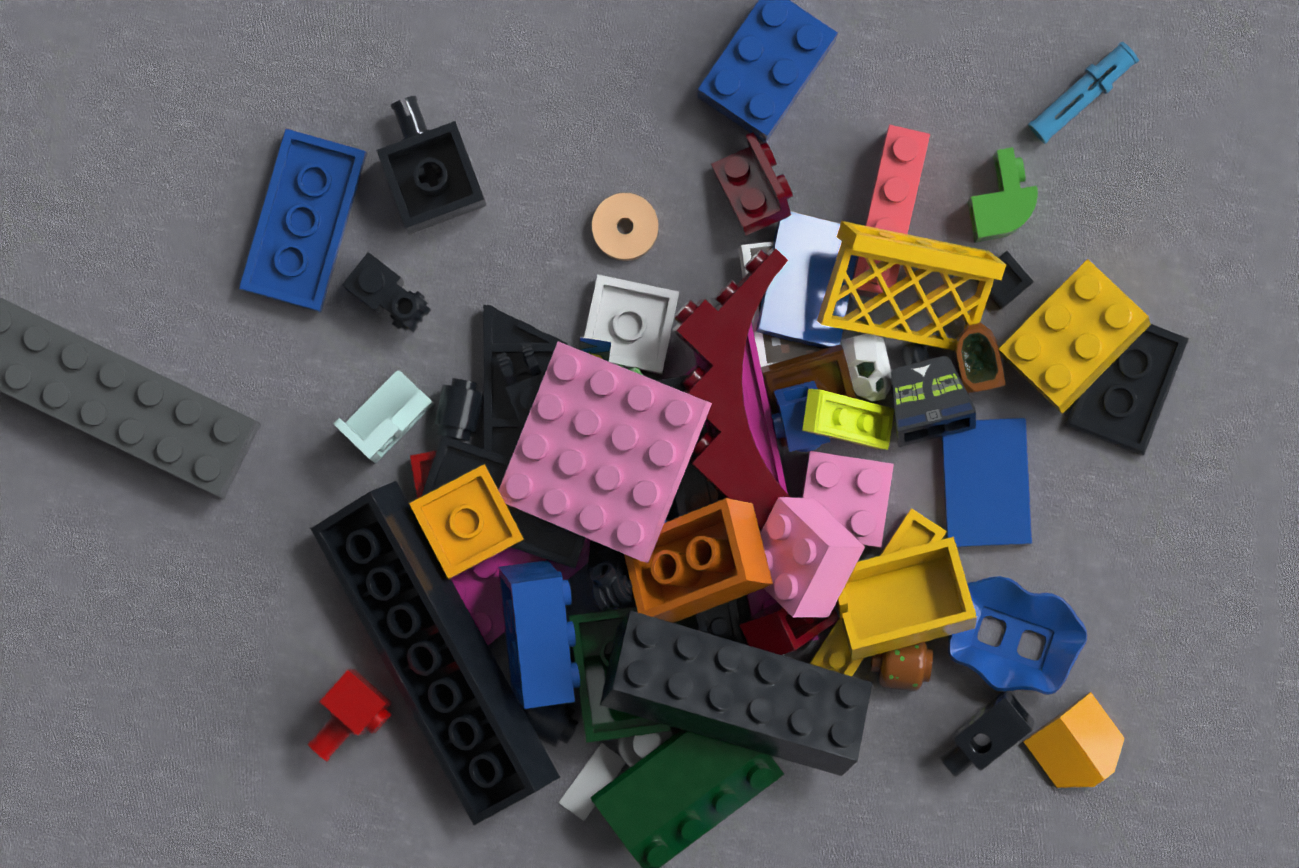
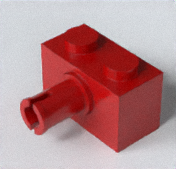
(354, 709)

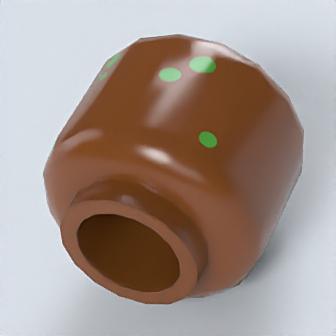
(904, 667)

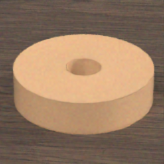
(625, 207)

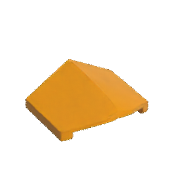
(1077, 745)

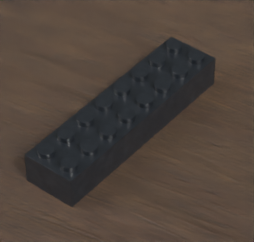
(434, 652)

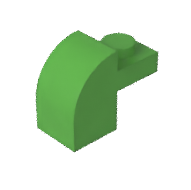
(1004, 211)

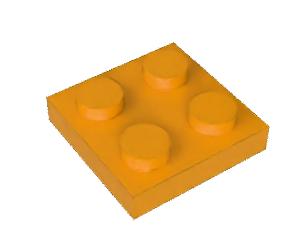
(466, 521)

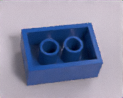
(767, 65)
(538, 634)

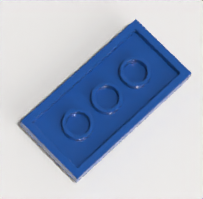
(303, 220)

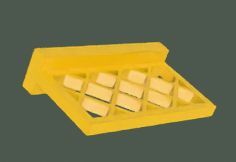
(909, 252)

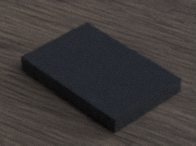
(1131, 392)

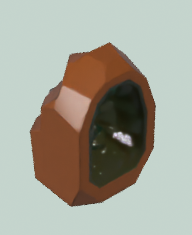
(979, 359)

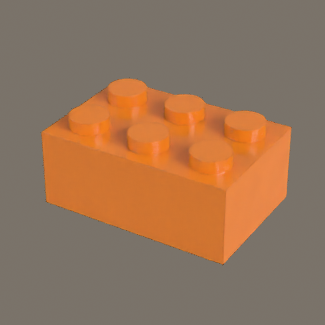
(701, 562)

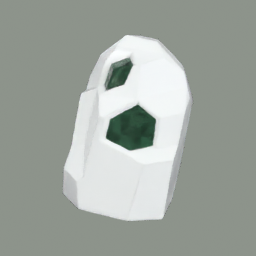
(868, 366)

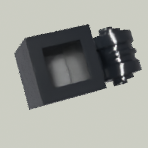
(382, 289)
(609, 577)

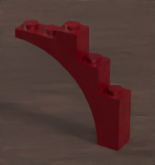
(719, 338)

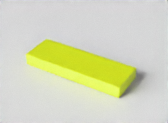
(848, 419)

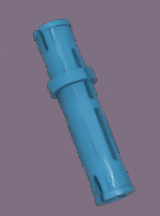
(1119, 59)

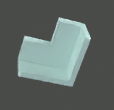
(385, 416)

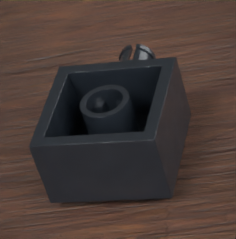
(424, 150)

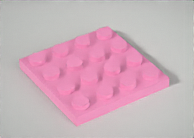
(603, 451)

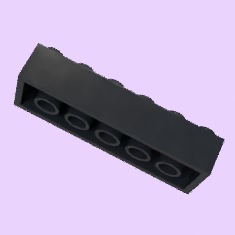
(736, 693)

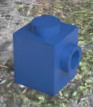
(790, 418)

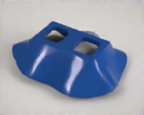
(1020, 611)

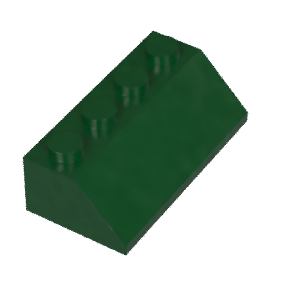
(681, 794)

